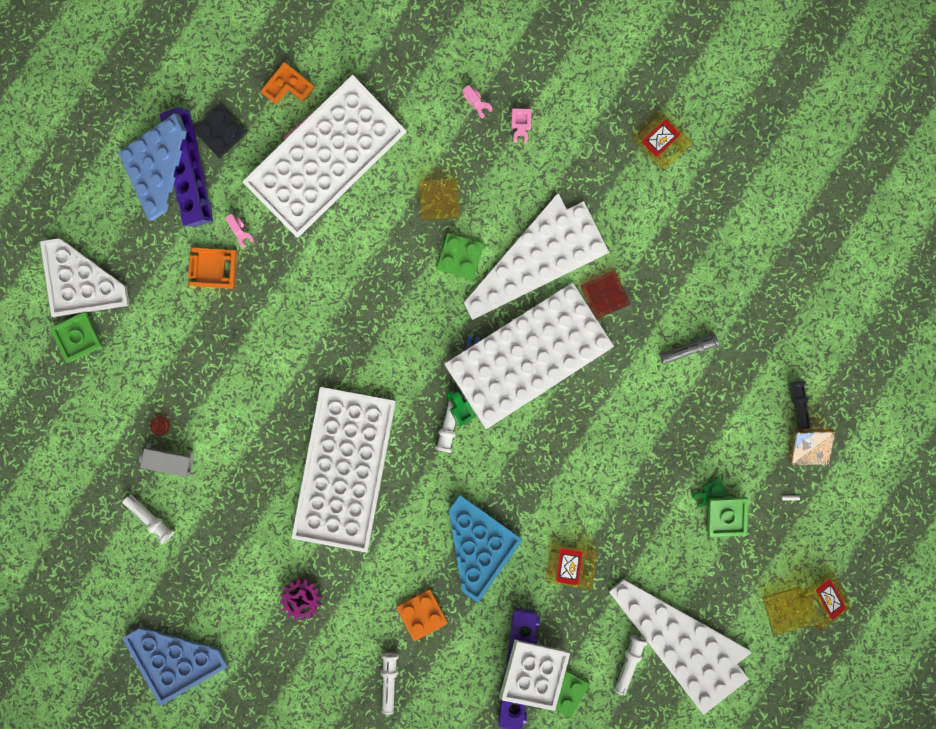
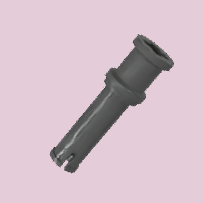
(698, 346)

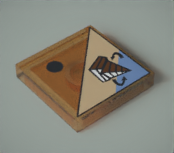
(811, 446)

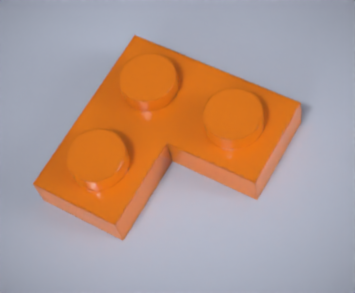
(287, 80)

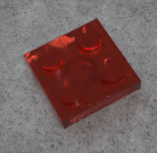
(605, 294)

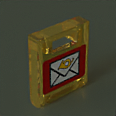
(659, 138)
(568, 566)
(829, 598)

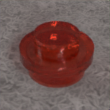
(159, 426)

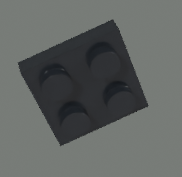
(220, 131)

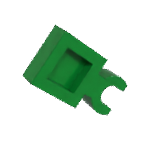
(712, 489)

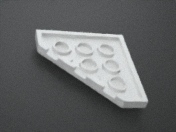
(78, 283)

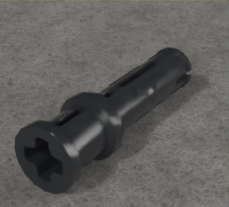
(800, 401)

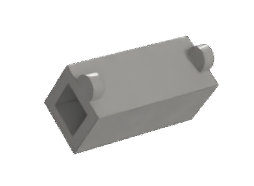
(166, 461)

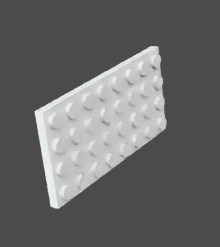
(324, 156)
(528, 355)
(343, 469)

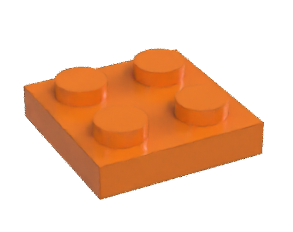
(422, 614)

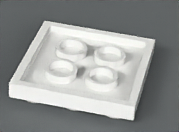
(534, 675)

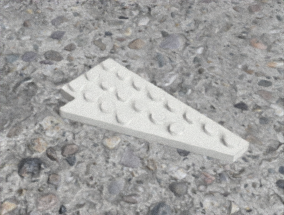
(547, 250)
(693, 652)

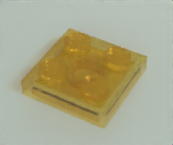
(439, 200)
(786, 611)

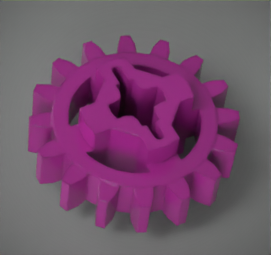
(308, 600)

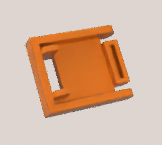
(210, 268)

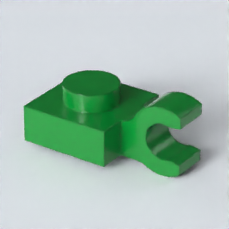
(461, 410)

